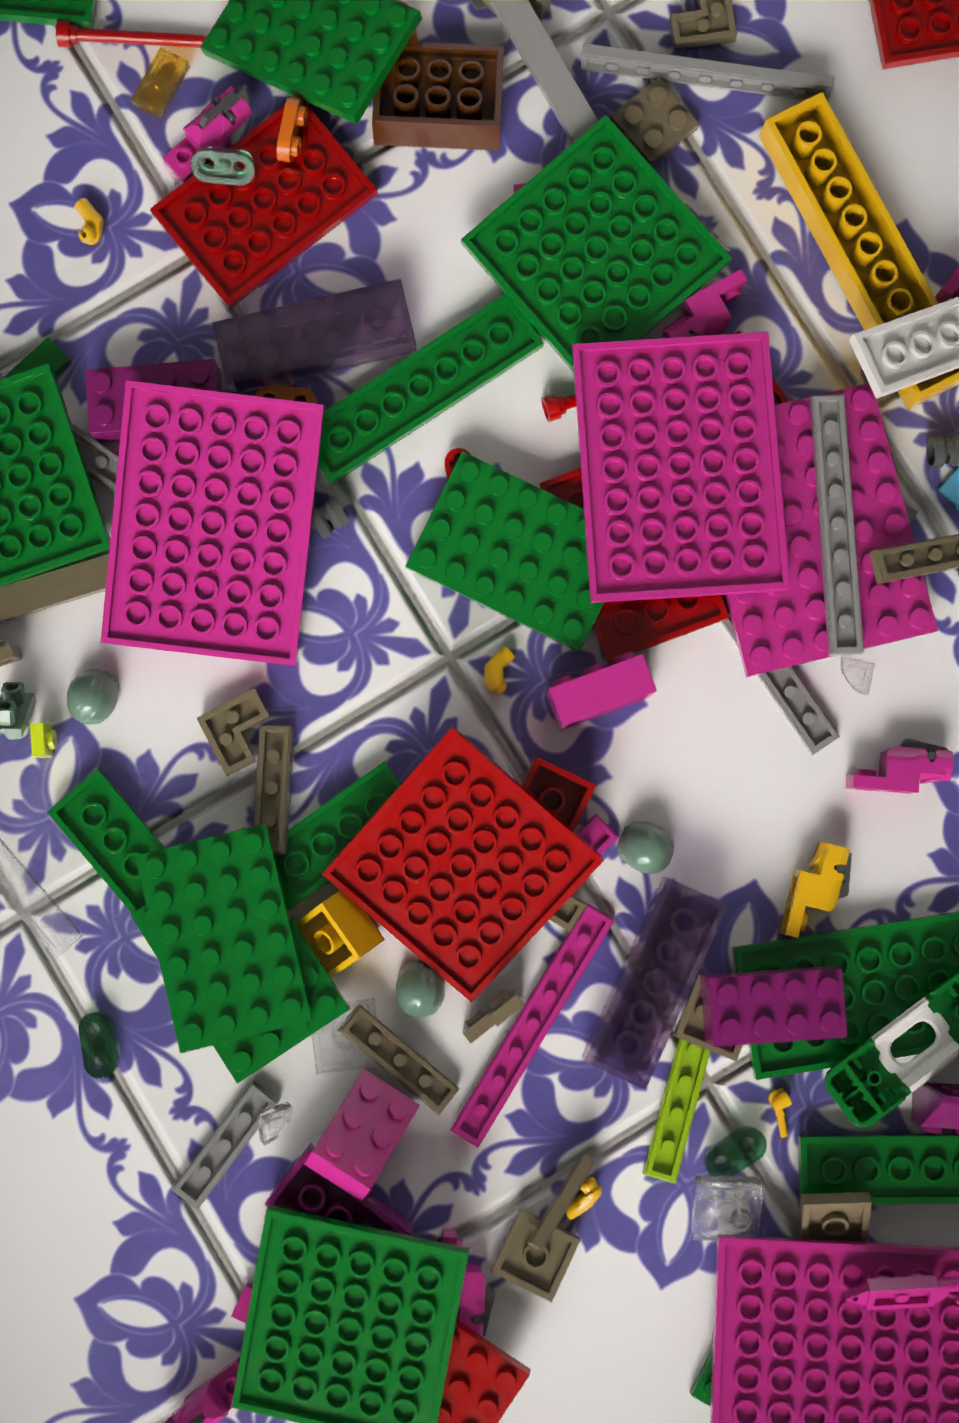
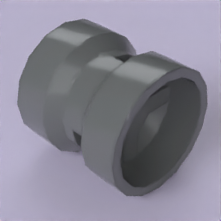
(942, 451)
(329, 518)

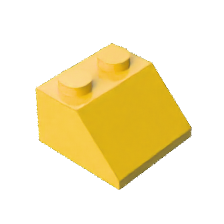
(339, 932)

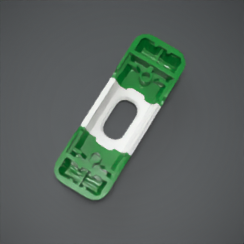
(869, 1078)

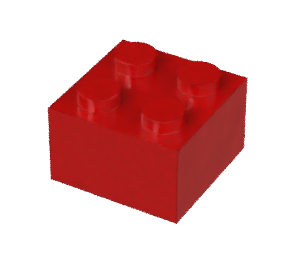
(558, 790)

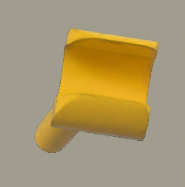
(780, 1100)

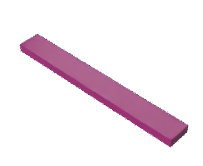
(531, 1026)

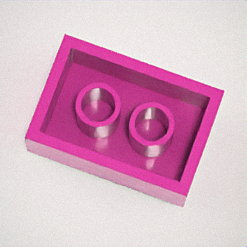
(600, 690)
(362, 1135)

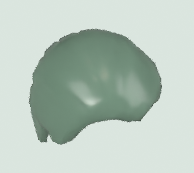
(92, 696)
(645, 847)
(419, 989)

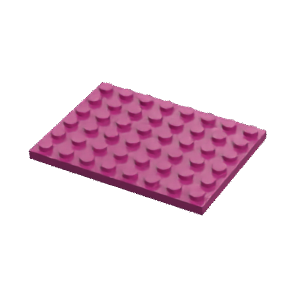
(680, 467)
(211, 523)
(790, 625)
(806, 1355)

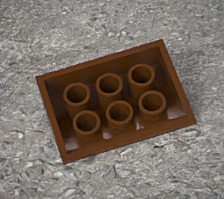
(441, 97)

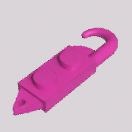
(902, 1291)

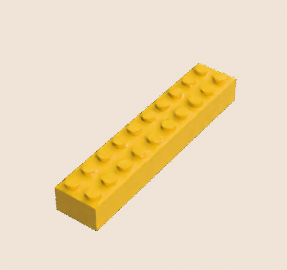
(850, 223)

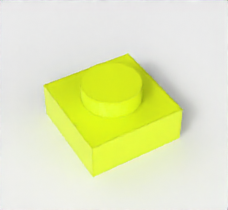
(42, 740)

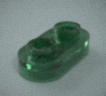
(224, 168)
(99, 1045)
(736, 1155)

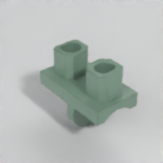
(15, 710)

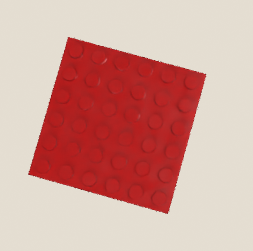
(462, 864)

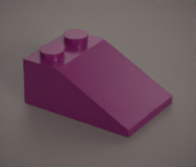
(936, 1107)

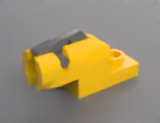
(817, 889)

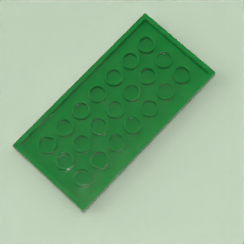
(883, 976)

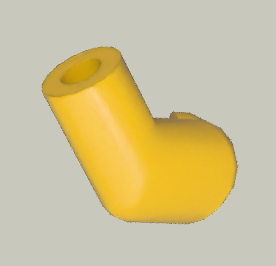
(93, 222)
(494, 673)
(585, 1200)

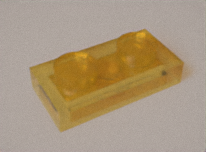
(160, 83)

